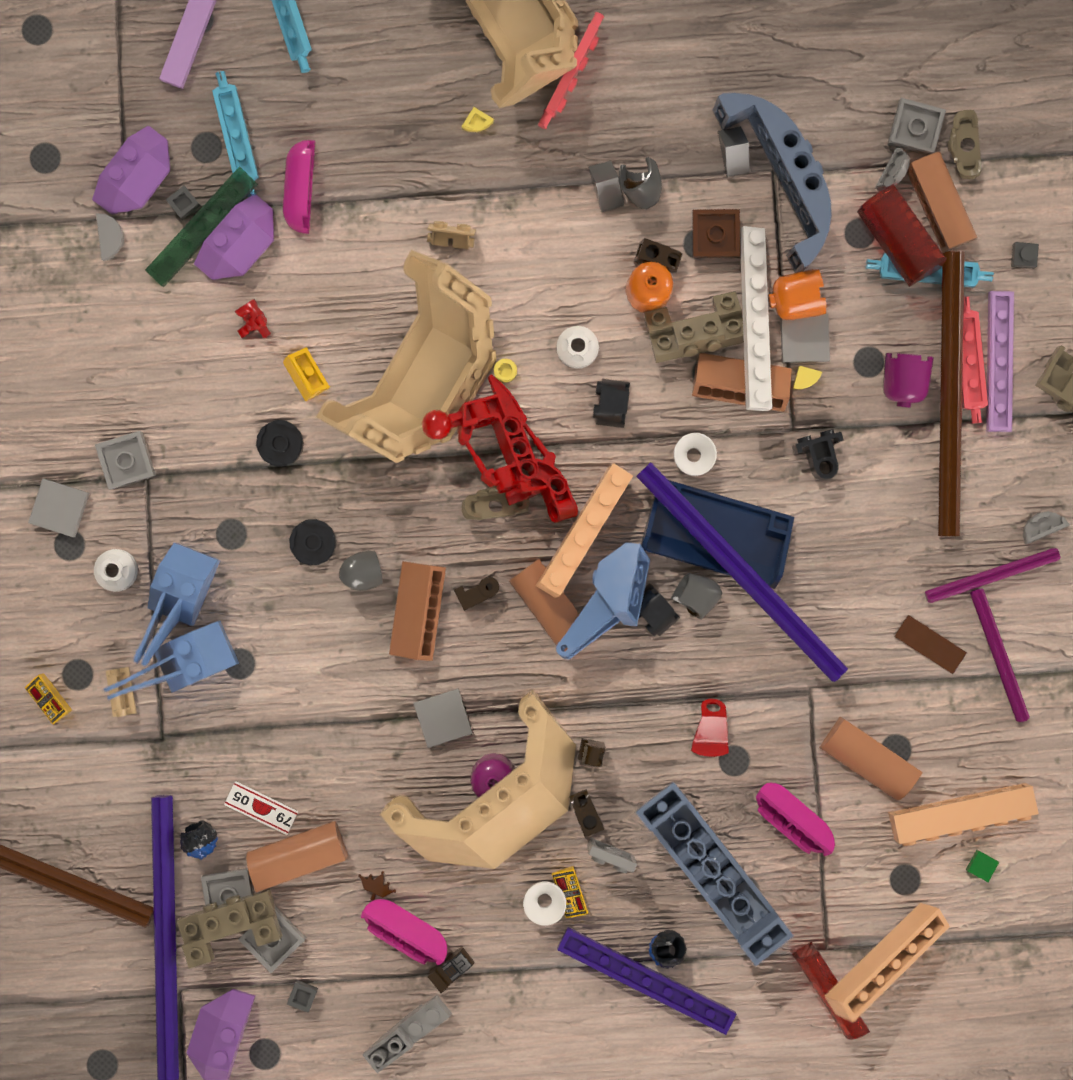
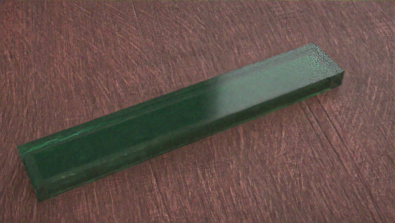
(196, 231)

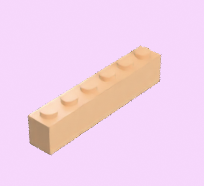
(584, 530)
(963, 813)
(887, 961)

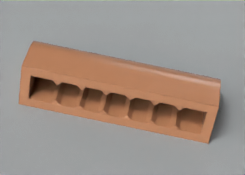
(941, 202)
(724, 381)
(417, 611)
(553, 614)
(870, 759)
(296, 856)

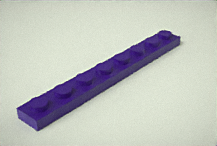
(646, 980)

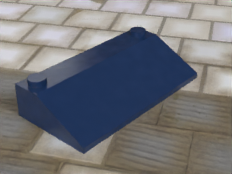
(753, 531)

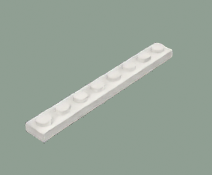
(755, 319)

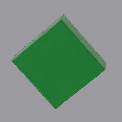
(982, 865)

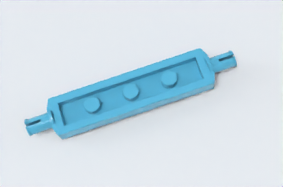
(293, 32)
(234, 127)
(971, 272)

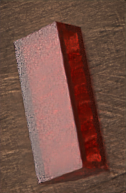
(901, 235)
(823, 981)

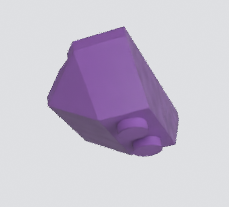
(133, 172)
(237, 240)
(219, 1034)

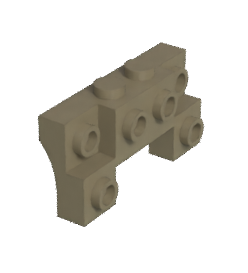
(698, 333)
(1058, 379)
(226, 919)

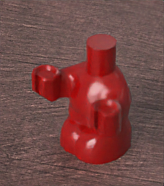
(254, 319)

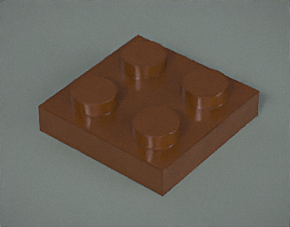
(716, 233)

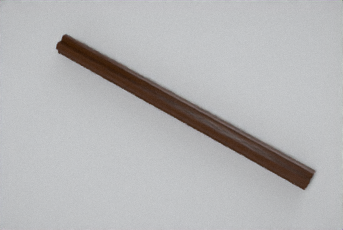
(951, 394)
(75, 887)

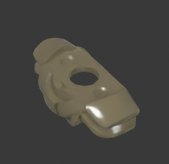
(965, 127)
(477, 505)

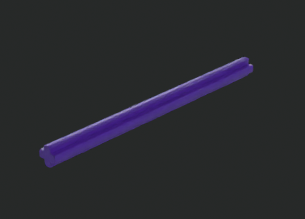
(742, 572)
(165, 937)

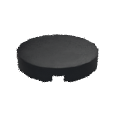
(279, 443)
(312, 542)

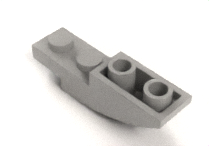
(406, 1033)

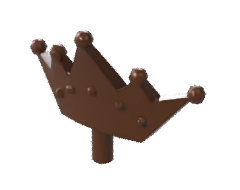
(376, 886)

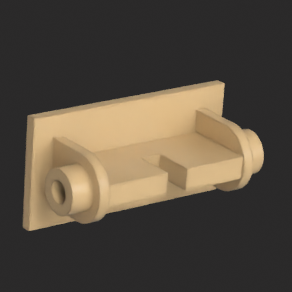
(460, 235)
(125, 703)

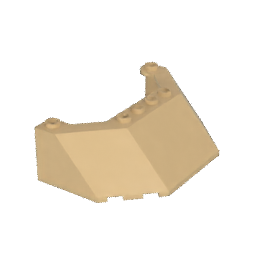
(532, 41)
(433, 369)
(505, 814)

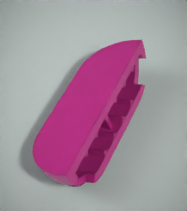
(298, 186)
(794, 819)
(405, 931)

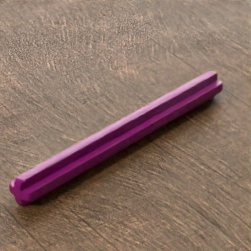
(992, 575)
(1000, 655)

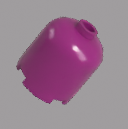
(906, 378)
(489, 767)

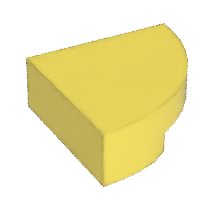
(477, 121)
(805, 378)

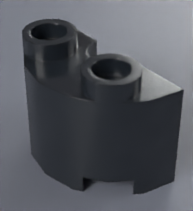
(612, 402)
(657, 612)

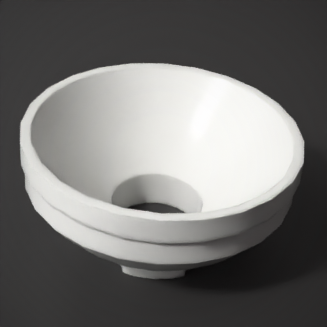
(577, 359)
(703, 445)
(127, 570)
(549, 914)

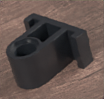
(820, 451)

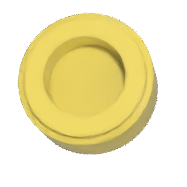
(505, 370)

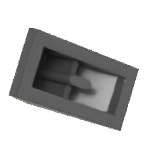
(734, 151)
(606, 186)

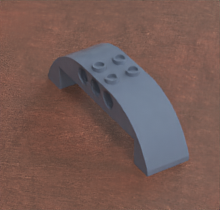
(775, 133)
(715, 873)

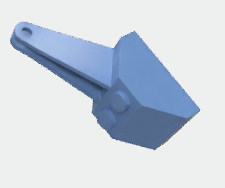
(176, 593)
(618, 598)
(187, 660)

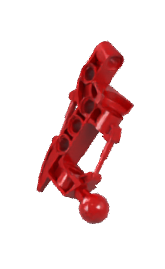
(503, 411)

